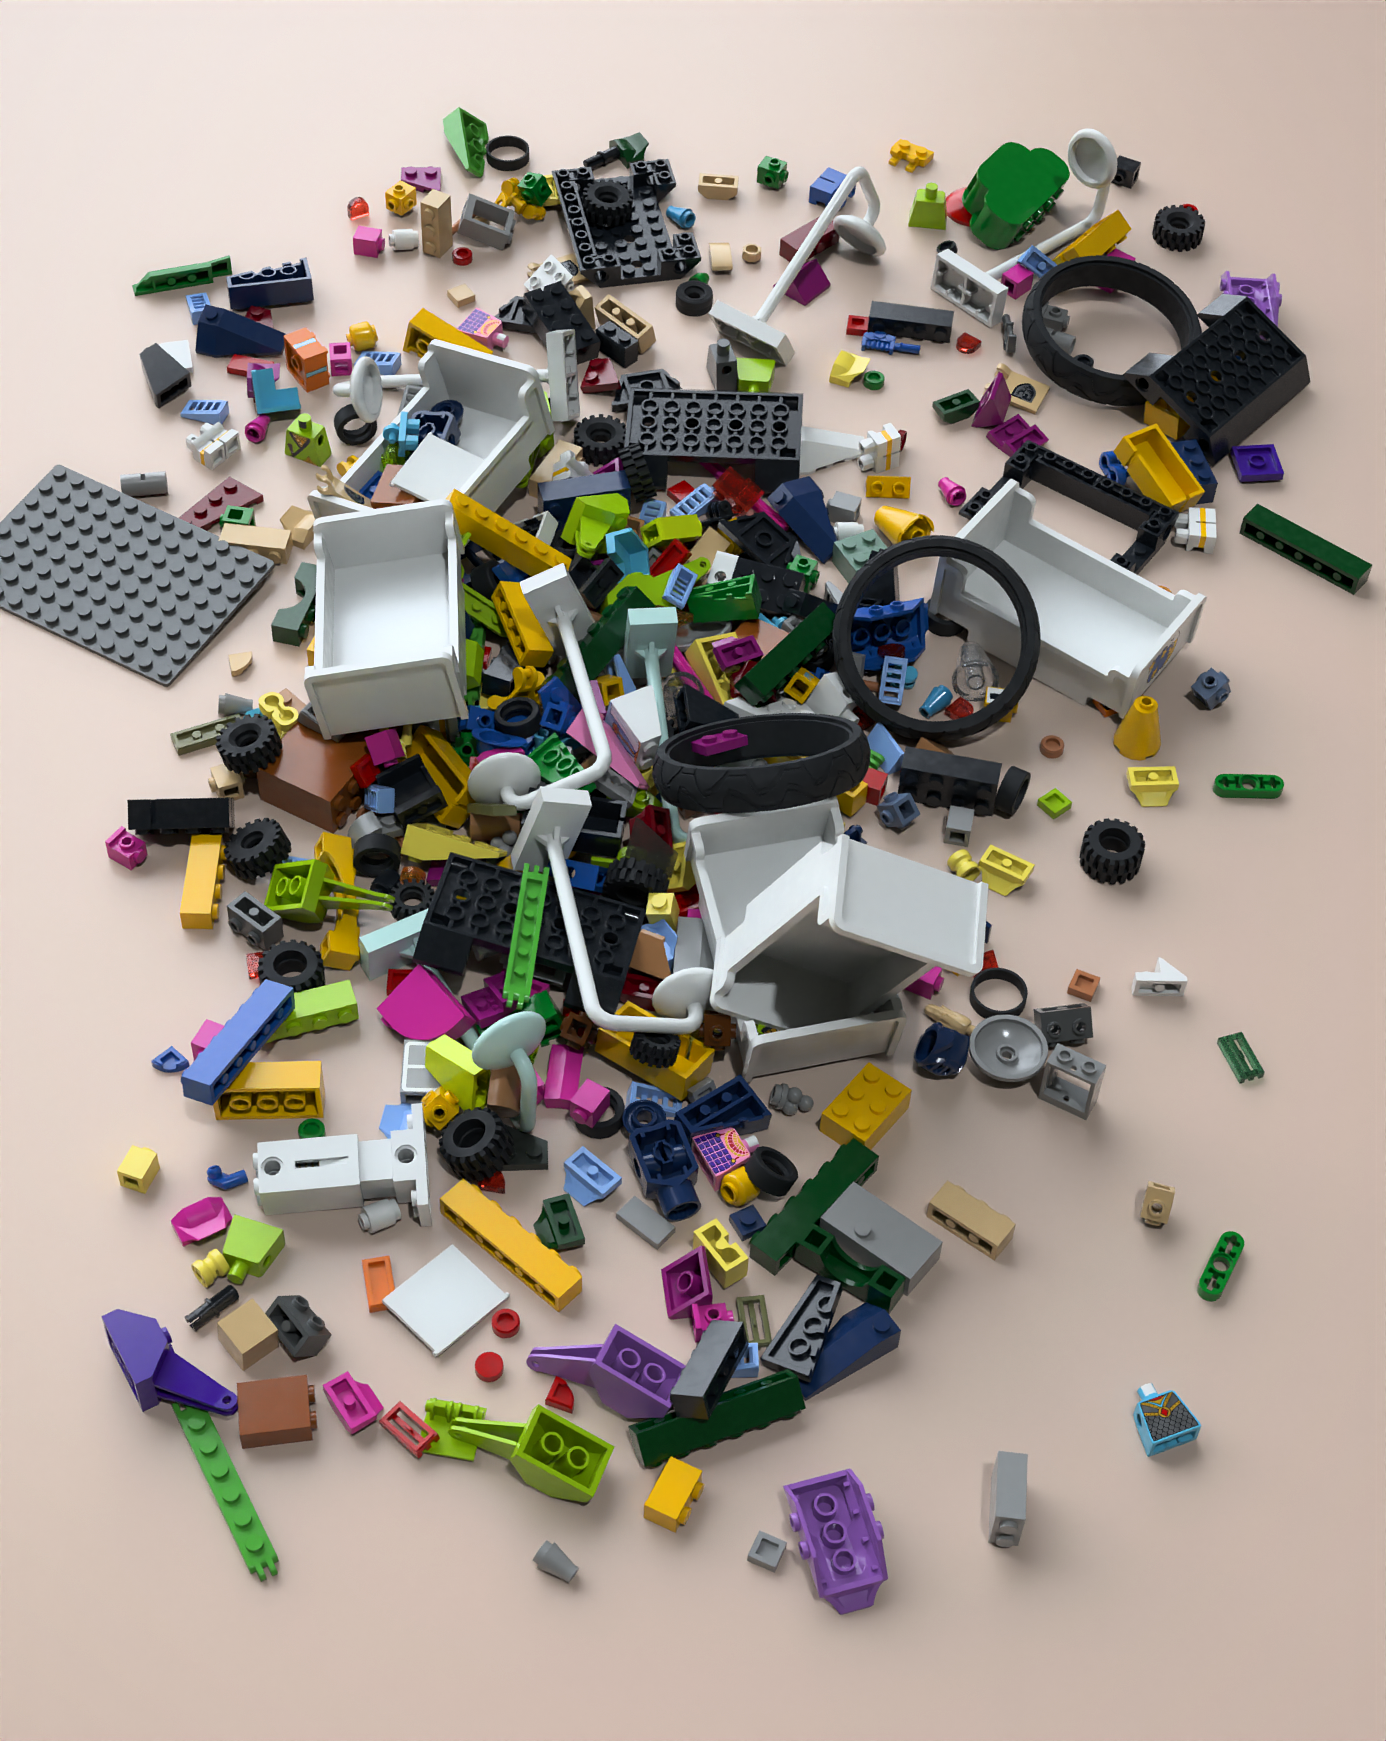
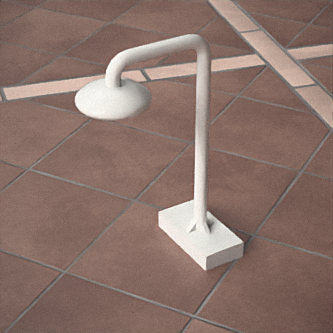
(854, 230)
(979, 292)
(561, 375)
(565, 620)
(550, 836)

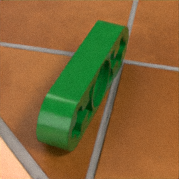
(1265, 792)
(1221, 1276)

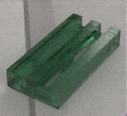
(1238, 1065)

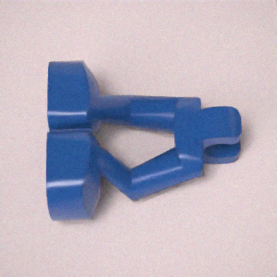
(1112, 467)

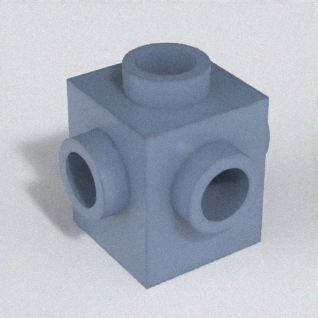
(1211, 688)
(898, 810)

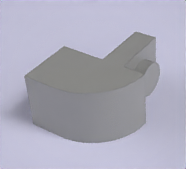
(370, 824)

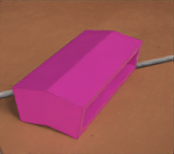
(562, 1076)

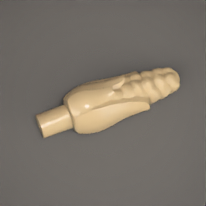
(950, 1019)

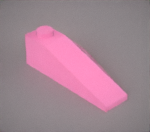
(621, 760)

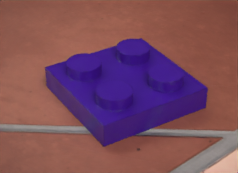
(1257, 463)

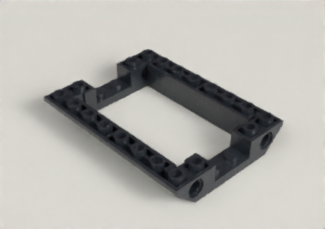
(1093, 490)

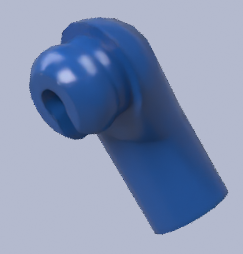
(223, 1180)

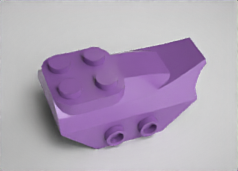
(1261, 292)
(839, 1538)

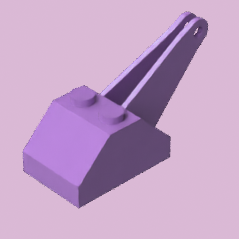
(624, 1370)

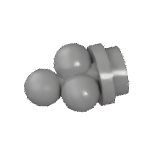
(506, 843)
(790, 1099)

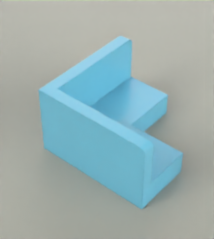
(270, 399)
(628, 552)

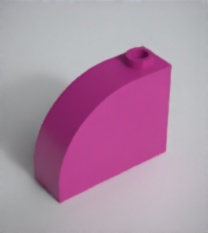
(424, 1008)

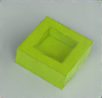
(1054, 803)

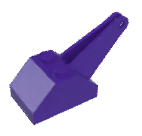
(156, 1370)

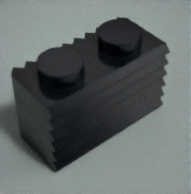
(617, 344)

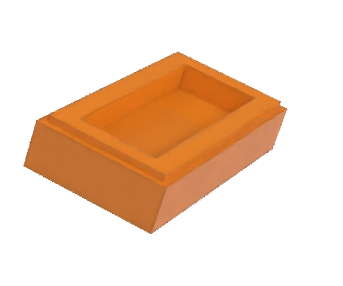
(378, 1281)

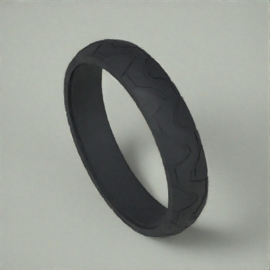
(1109, 273)
(934, 547)
(834, 764)

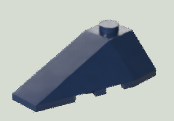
(804, 510)

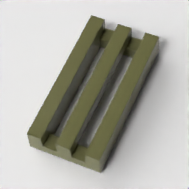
(750, 1300)

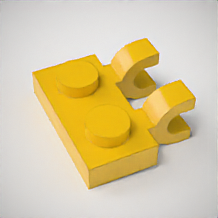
(913, 153)

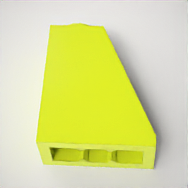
(663, 530)
(455, 1071)

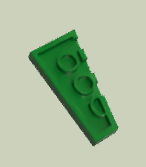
(556, 762)

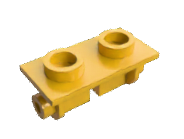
(888, 486)

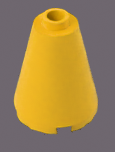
(902, 524)
(1139, 730)

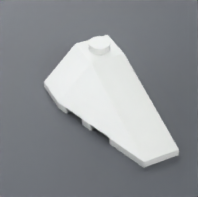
(826, 447)

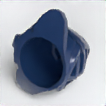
(942, 1050)

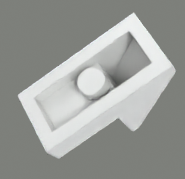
(1162, 982)

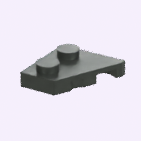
(528, 1153)

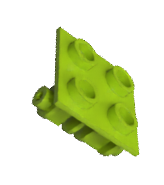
(440, 1418)

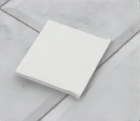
(436, 469)
(445, 1299)

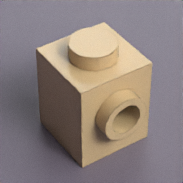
(226, 782)
(1158, 1194)

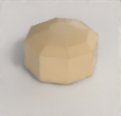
(751, 253)

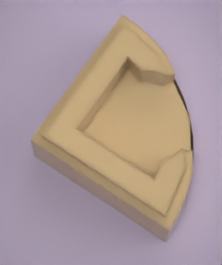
(240, 662)

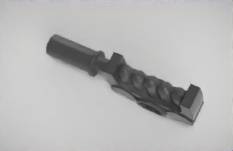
(1008, 337)

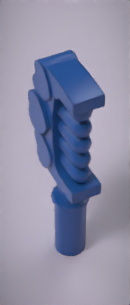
(881, 341)

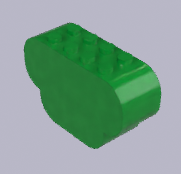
(1013, 193)

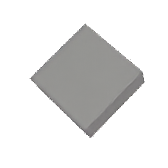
(767, 1551)

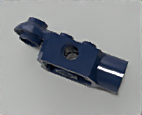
(441, 420)
(662, 1159)

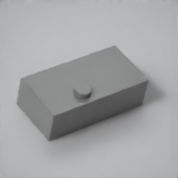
(881, 1235)

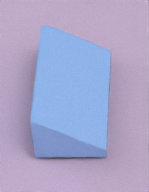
(1036, 261)
(884, 744)

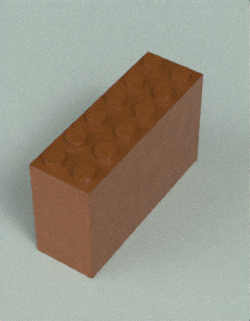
(315, 776)

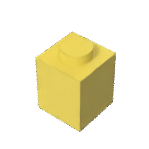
(663, 907)
(138, 1169)

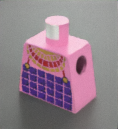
(484, 329)
(722, 1153)

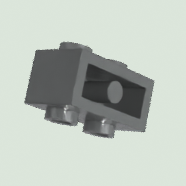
(254, 921)
(1065, 1023)
(298, 1325)

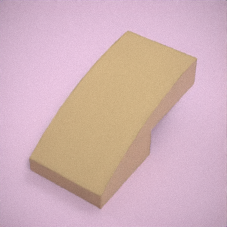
(720, 256)

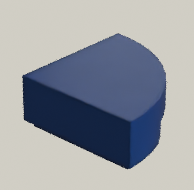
(170, 1061)

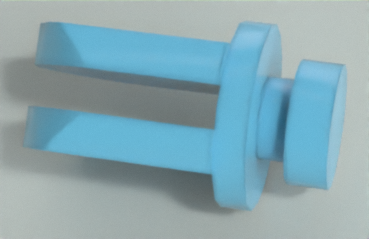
(911, 676)

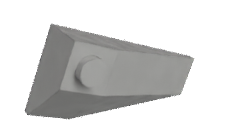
(692, 945)

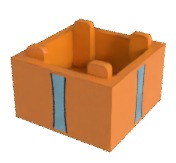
(306, 359)

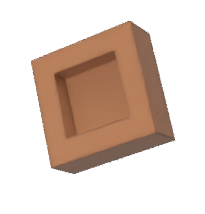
(1083, 985)

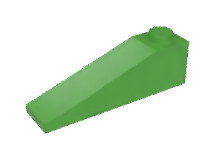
(468, 138)

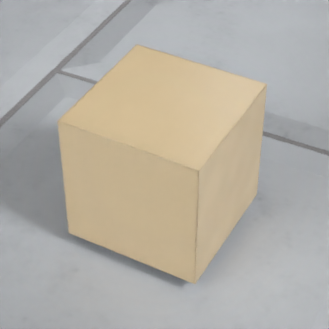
(247, 1334)

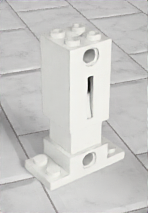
(345, 1171)

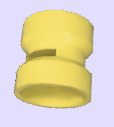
(962, 864)
(211, 1267)

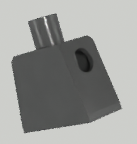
(721, 356)

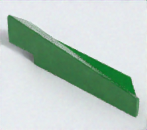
(183, 276)

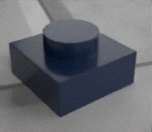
(747, 1222)

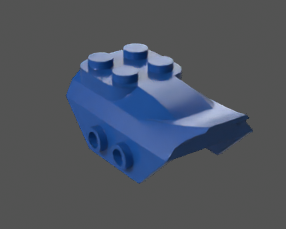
(893, 623)

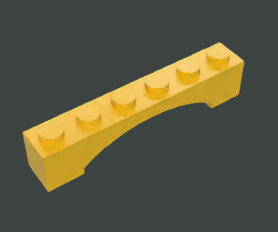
(340, 947)

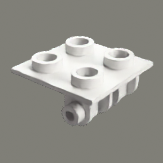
(548, 273)

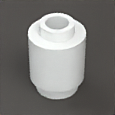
(404, 239)
(847, 529)
(379, 1215)

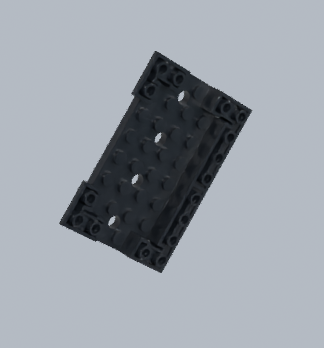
(604, 249)
(1245, 390)
(713, 440)
(481, 921)

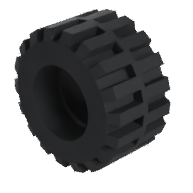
(1109, 865)
(289, 958)
(476, 1144)

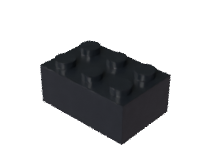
(772, 583)

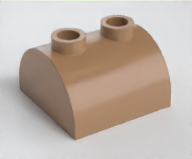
(485, 827)
(504, 1092)

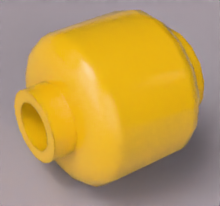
(362, 336)
(738, 1188)

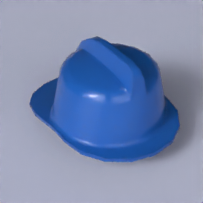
(490, 739)

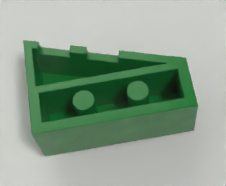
(726, 600)
(546, 1007)

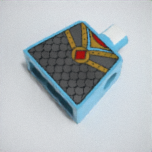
(1163, 1420)

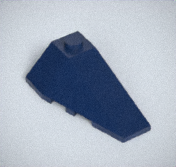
(228, 333)
(851, 1345)

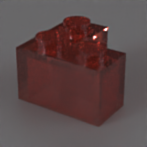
(739, 492)

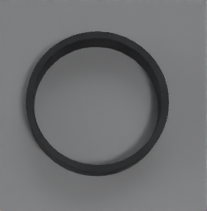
(507, 141)
(1003, 974)

